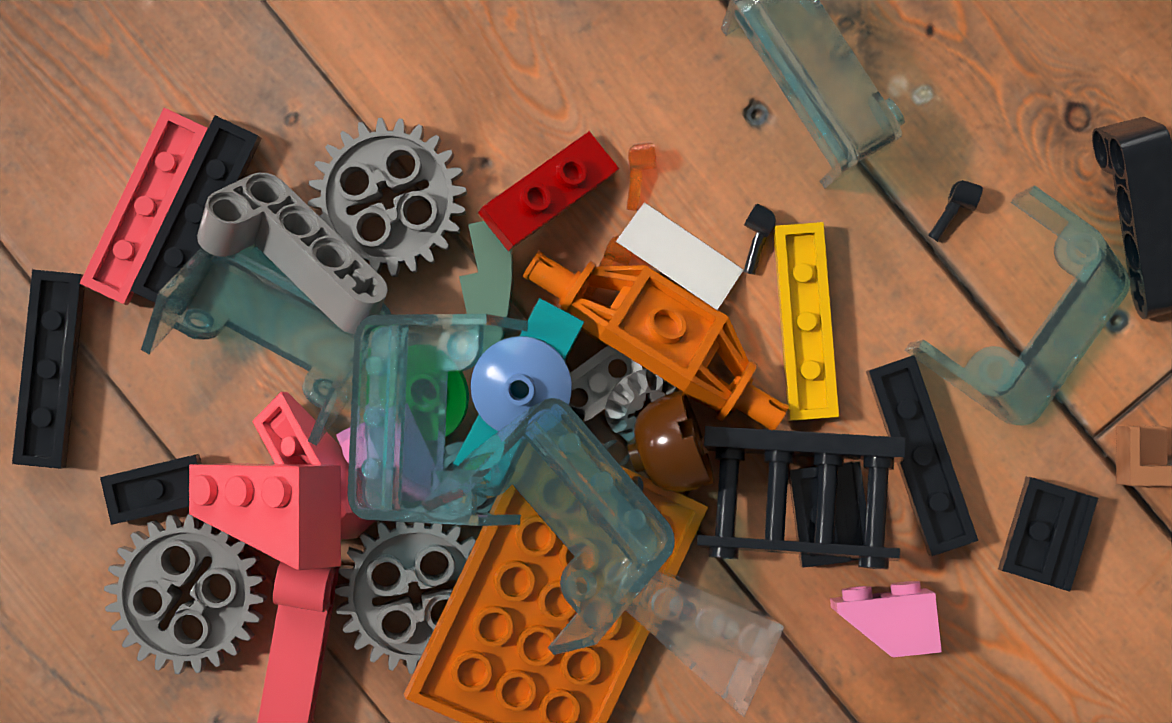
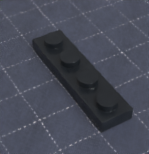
(218, 163)
(48, 369)
(927, 464)

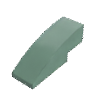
(492, 286)

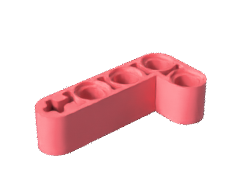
(298, 643)

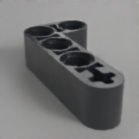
(1141, 166)

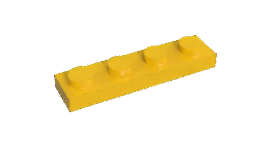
(805, 321)

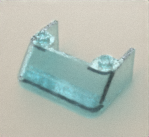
(819, 80)
(266, 307)
(1024, 385)
(402, 414)
(584, 500)

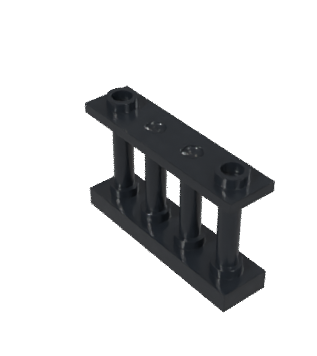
(829, 454)

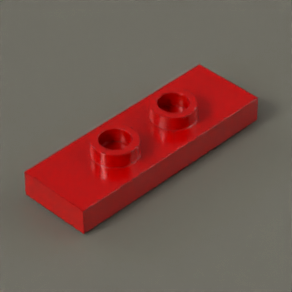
(548, 191)

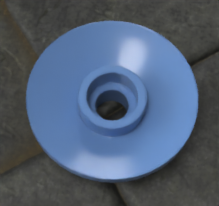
(514, 360)

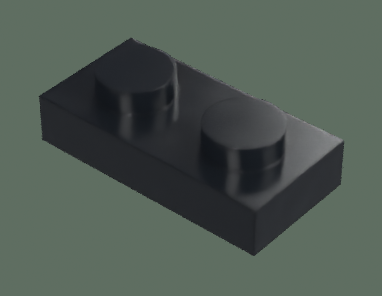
(148, 489)

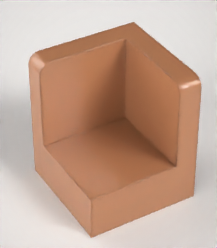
(1142, 456)

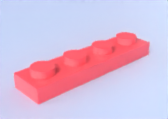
(143, 206)

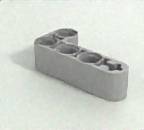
(297, 241)

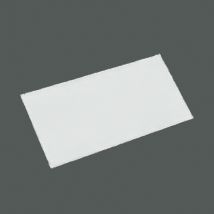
(680, 255)

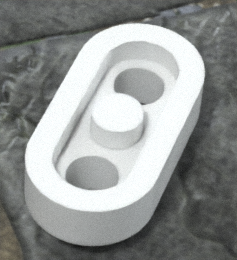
(597, 381)

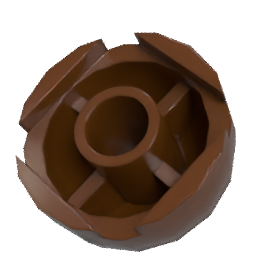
(670, 445)

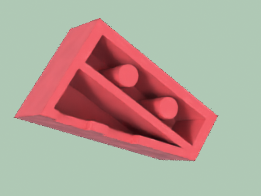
(274, 508)

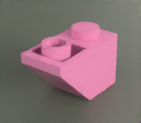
(896, 621)

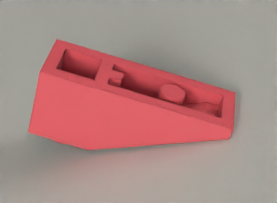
(286, 431)

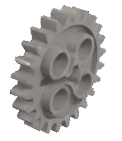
(374, 155)
(404, 548)
(151, 567)

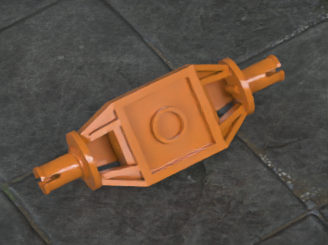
(663, 332)

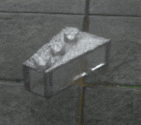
(709, 634)

